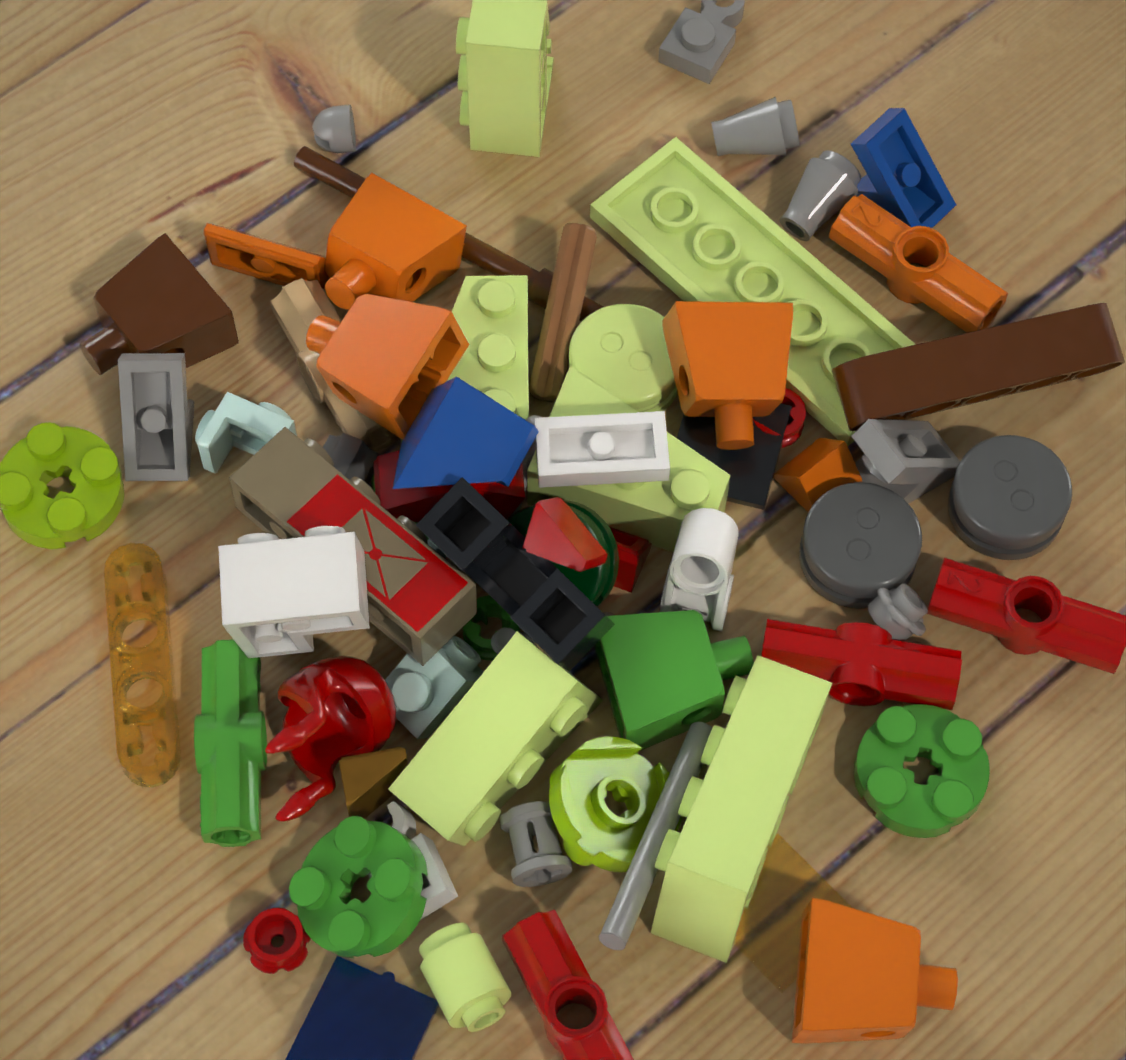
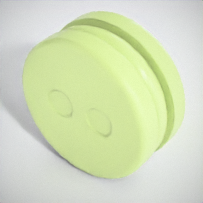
(626, 355)

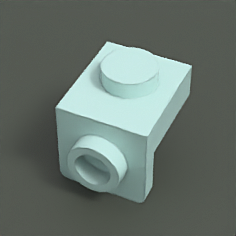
(238, 425)
(431, 691)

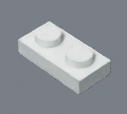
(602, 449)

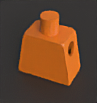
(390, 246)
(387, 356)
(729, 362)
(862, 977)

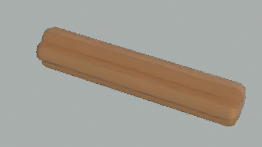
(562, 310)

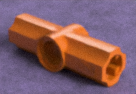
(942, 284)

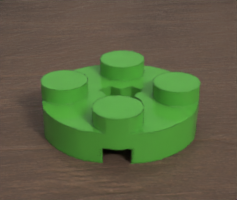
(930, 733)
(326, 881)

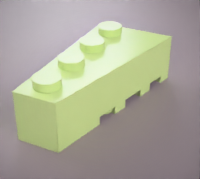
(737, 806)

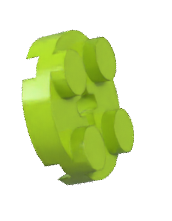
(55, 453)
(578, 804)

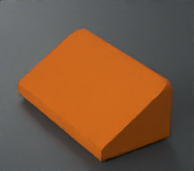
(262, 257)

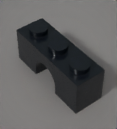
(523, 584)

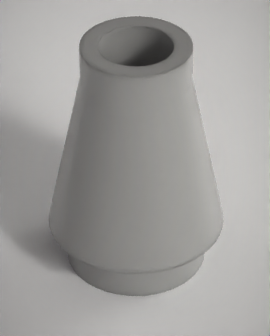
(759, 130)
(820, 194)

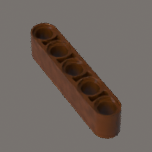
(978, 365)

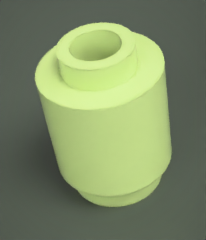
(464, 977)

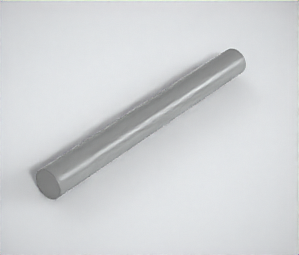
(664, 817)

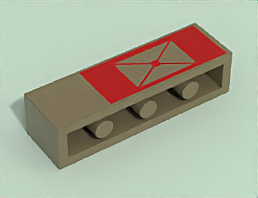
(410, 587)

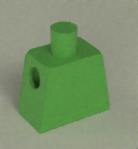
(666, 673)

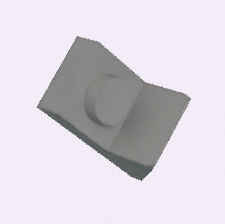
(155, 416)
(904, 456)

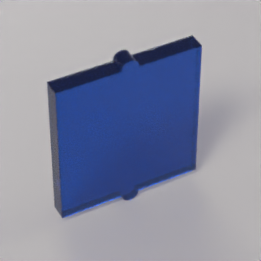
(363, 1018)

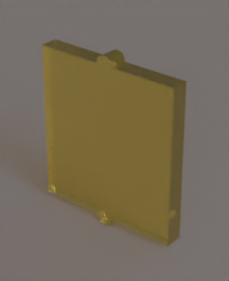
(773, 919)

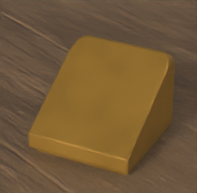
(369, 777)

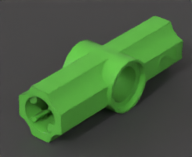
(230, 746)

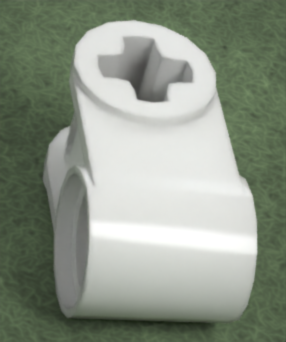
(702, 566)

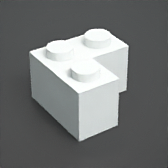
(292, 588)

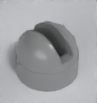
(335, 129)

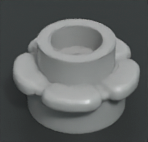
(899, 612)

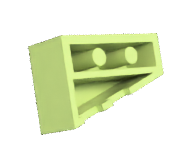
(505, 74)
(495, 323)
(638, 508)
(494, 741)

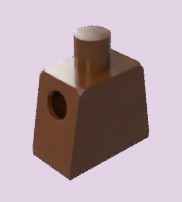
(159, 308)

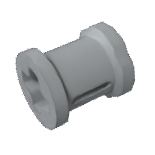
(548, 863)

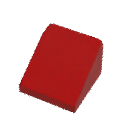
(562, 537)

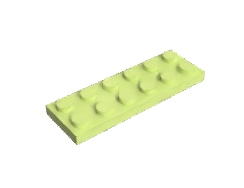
(722, 248)

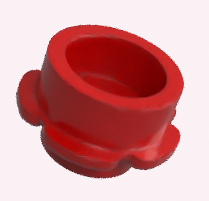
(260, 934)

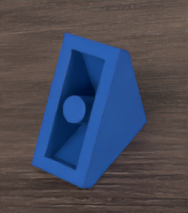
(462, 436)

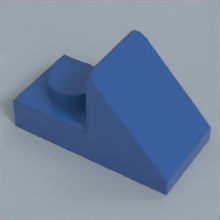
(901, 171)

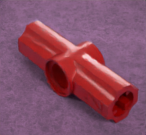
(1067, 626)
(866, 663)
(559, 978)

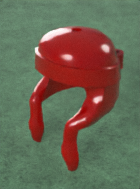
(333, 713)

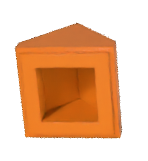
(818, 470)

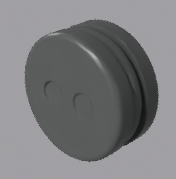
(1009, 497)
(859, 542)

